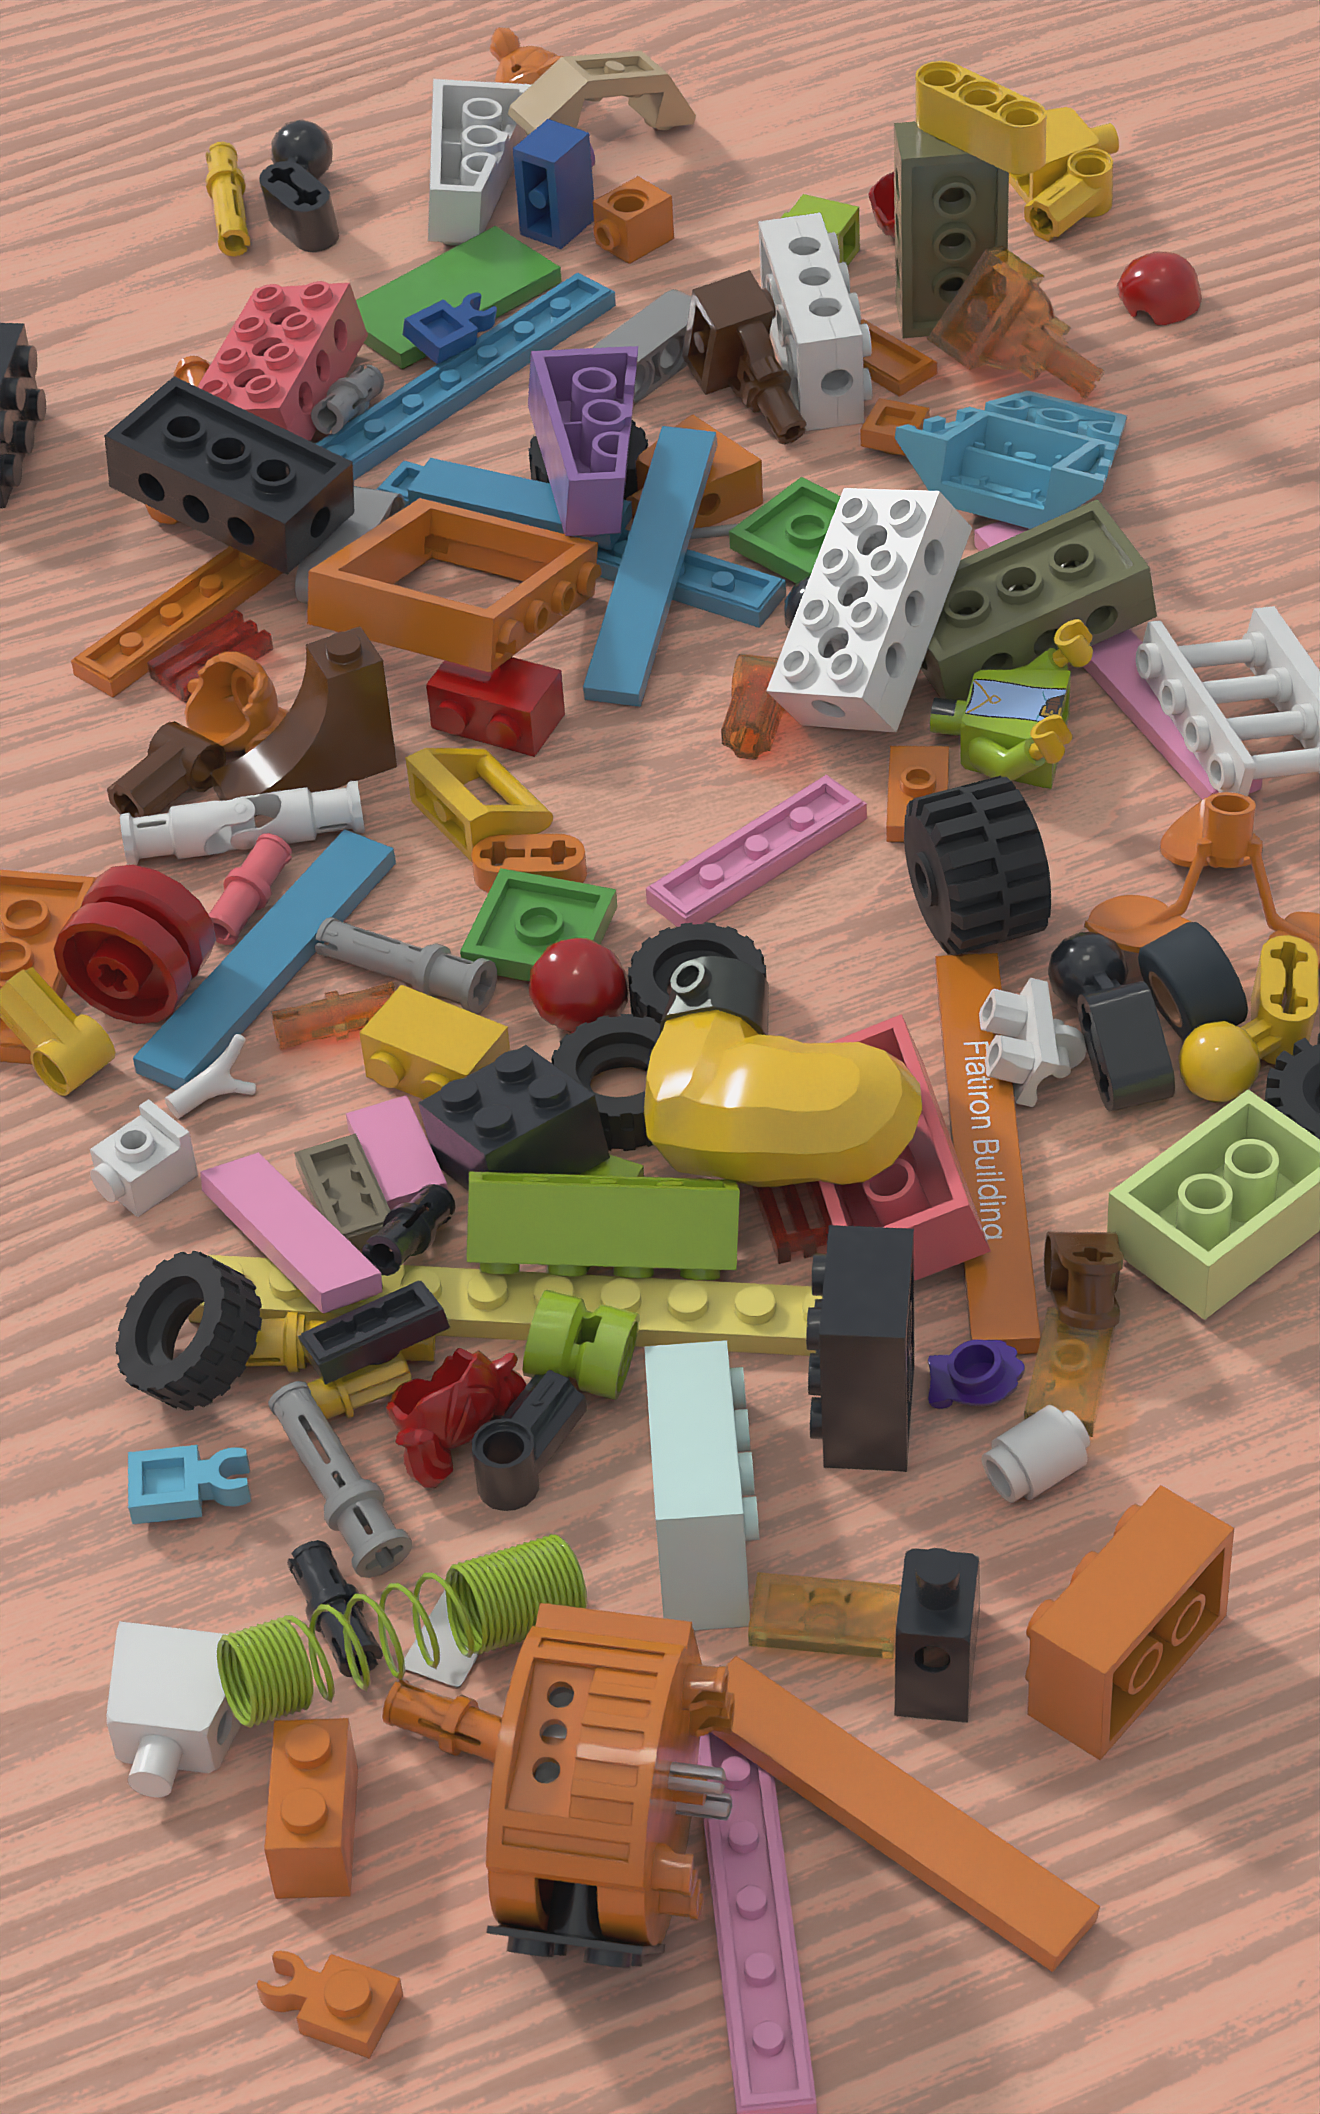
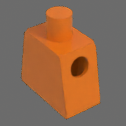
(732, 483)

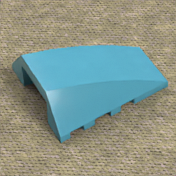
(1016, 458)

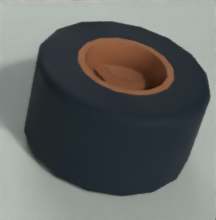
(1192, 979)

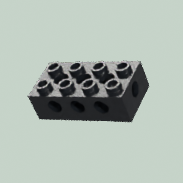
(230, 474)

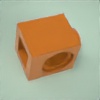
(633, 219)

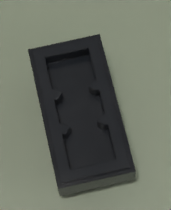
(373, 1332)

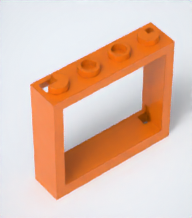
(358, 582)

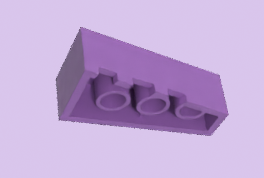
(583, 427)

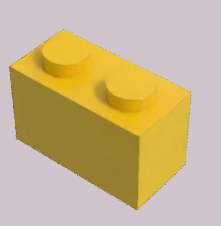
(426, 1043)

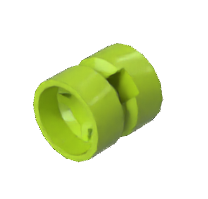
(581, 1343)

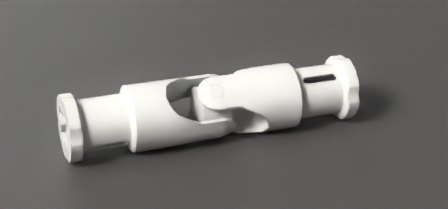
(231, 825)

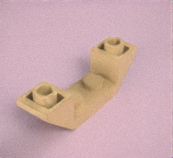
(591, 77)

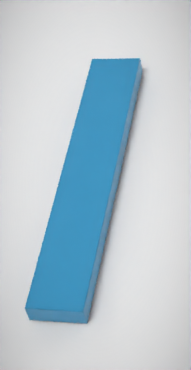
(650, 567)
(263, 961)

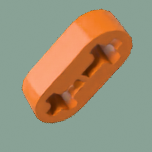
(529, 854)

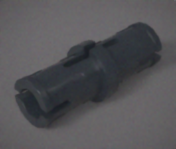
(409, 1228)
(324, 1585)

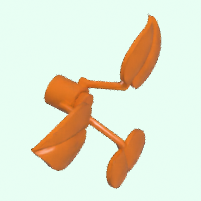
(1212, 834)

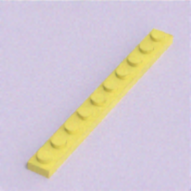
(503, 1305)

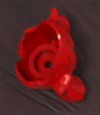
(450, 1410)

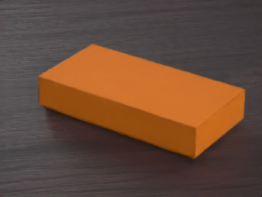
(896, 363)

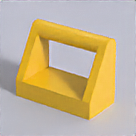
(439, 792)

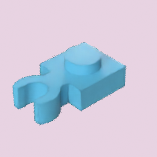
(175, 1482)

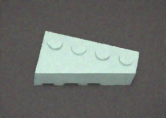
(701, 1482)

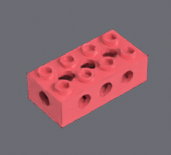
(288, 352)

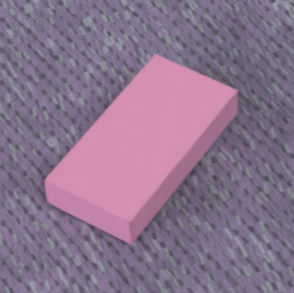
(396, 1149)

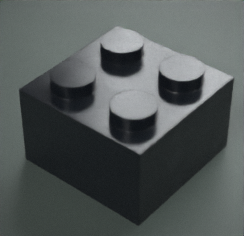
(514, 1119)

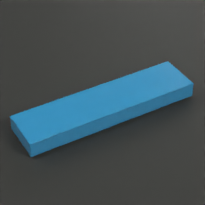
(498, 496)

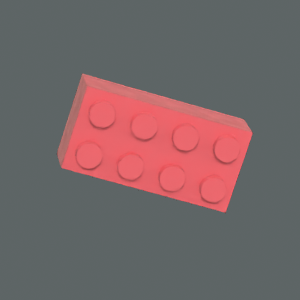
(924, 1183)

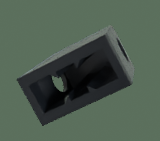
(939, 1610)

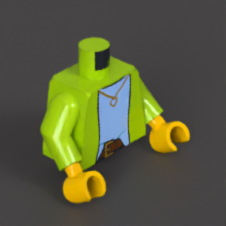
(1018, 715)

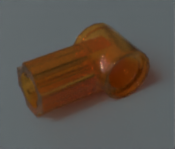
(753, 713)

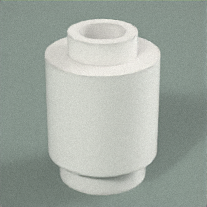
(1036, 1454)

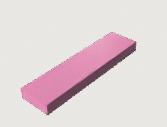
(756, 853)
(291, 1233)

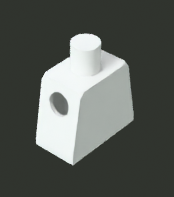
(167, 1705)

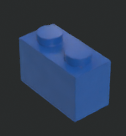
(554, 183)

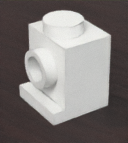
(144, 1160)

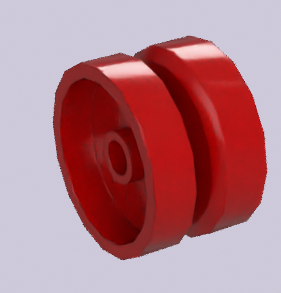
(135, 944)

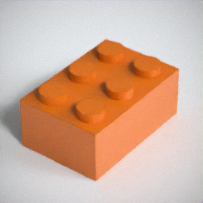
(1128, 1620)

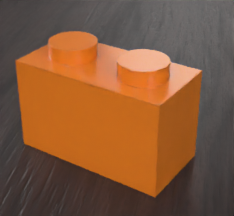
(311, 1808)

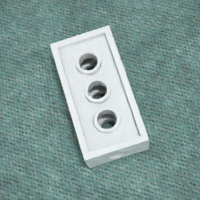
(815, 321)
(869, 609)

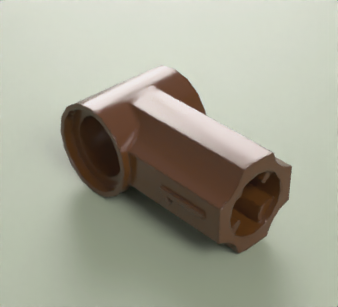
(174, 763)

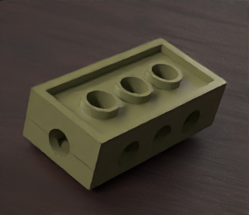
(944, 221)
(1025, 588)

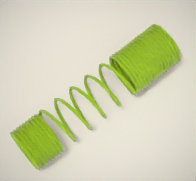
(488, 1607)

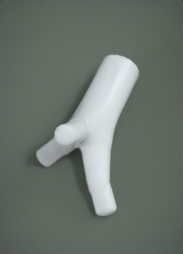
(211, 1082)

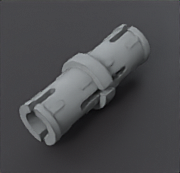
(347, 399)

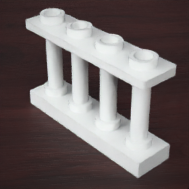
(1281, 674)

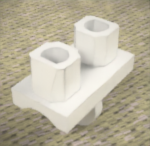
(1032, 1040)

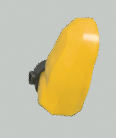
(762, 1104)

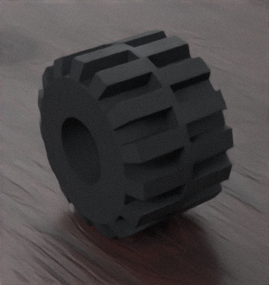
(977, 865)

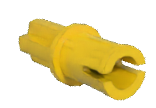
(360, 1387)

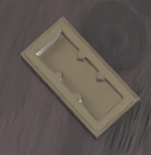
(344, 1188)

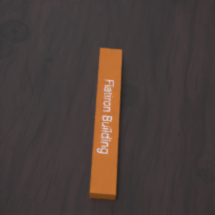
(988, 1150)

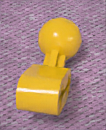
(1224, 1059)

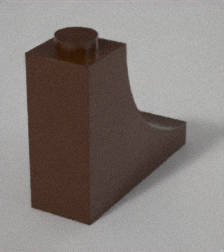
(330, 734)

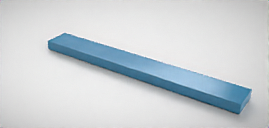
(469, 374)
(702, 582)

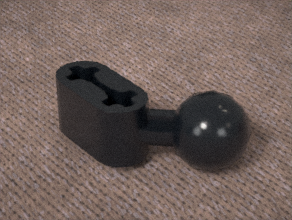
(291, 190)
(1116, 1021)

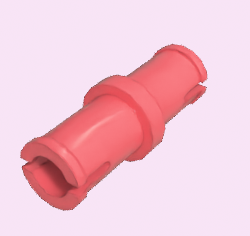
(249, 887)

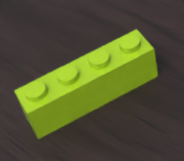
(602, 1223)

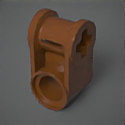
(1083, 1277)

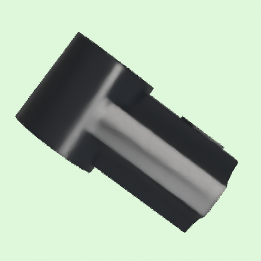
(520, 1444)

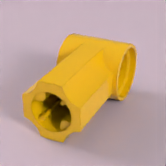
(1079, 193)
(62, 1046)

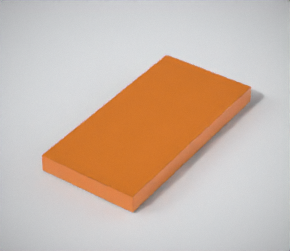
(31, 917)

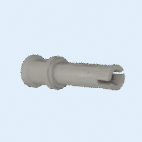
(428, 969)
(348, 1497)

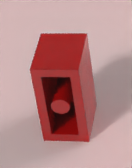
(506, 708)

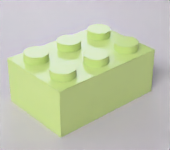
(1221, 1204)

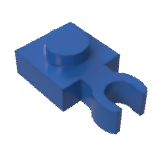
(445, 330)

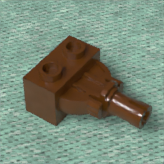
(732, 348)

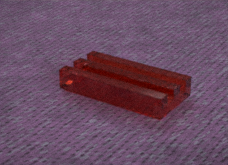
(183, 661)
(804, 1238)

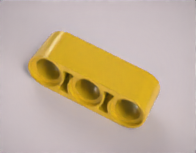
(980, 117)

